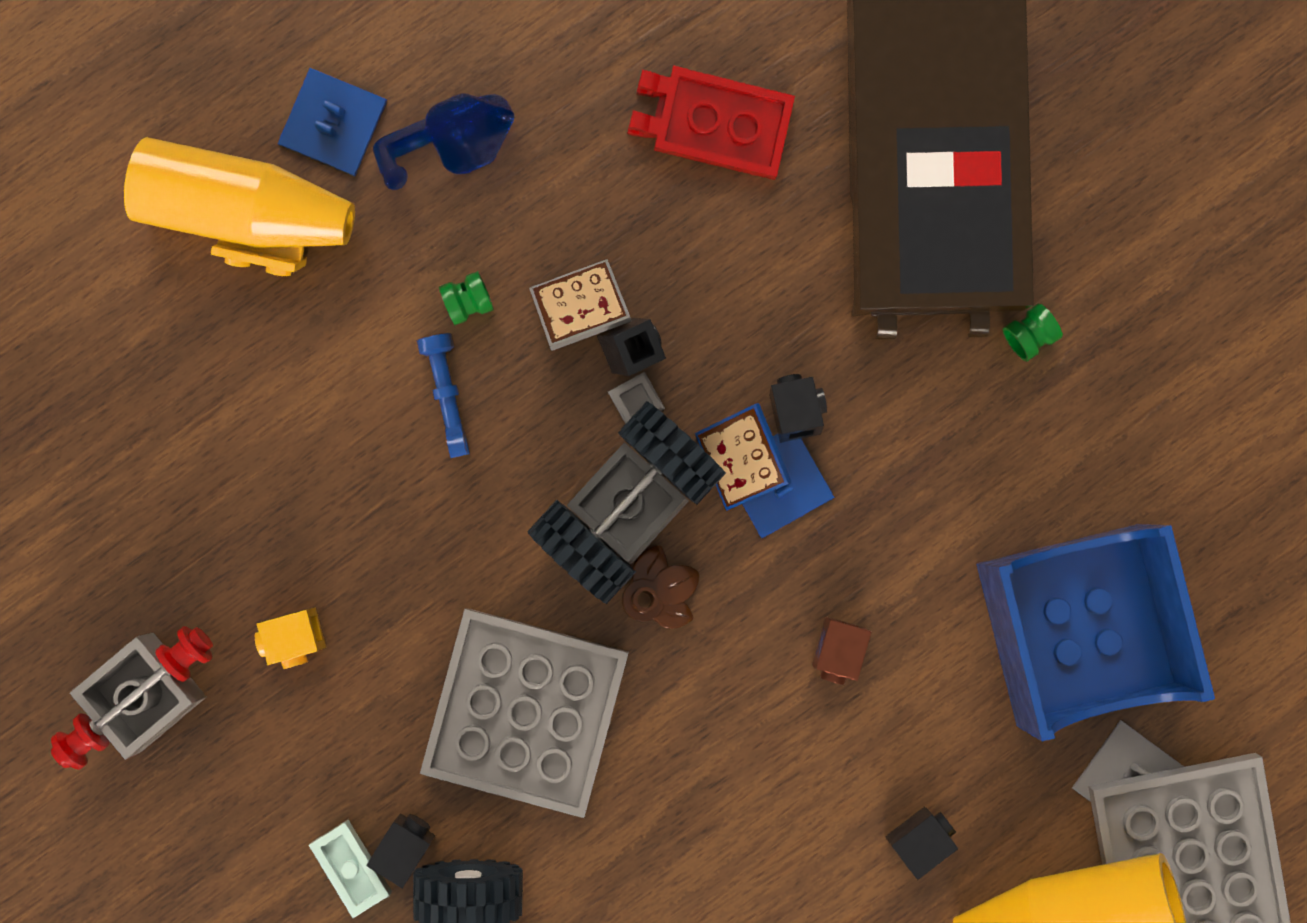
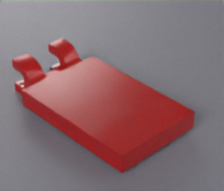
(715, 120)

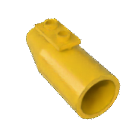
(244, 203)
(1106, 893)

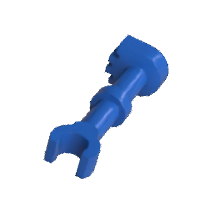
(445, 391)

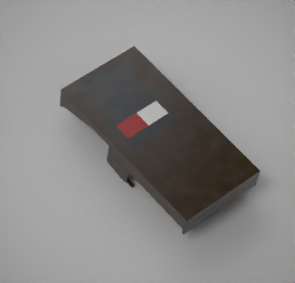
(939, 159)

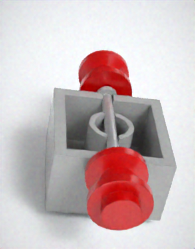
(134, 697)

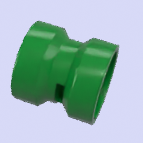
(466, 298)
(1032, 332)

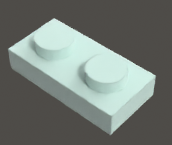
(345, 862)

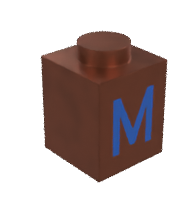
(841, 651)

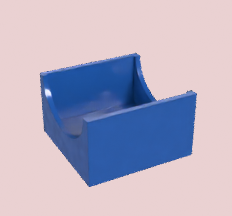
(1094, 627)

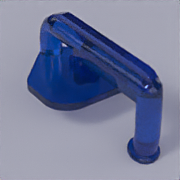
(463, 130)

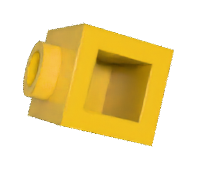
(290, 638)

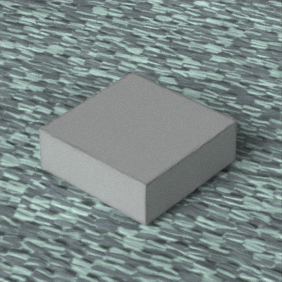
(633, 394)

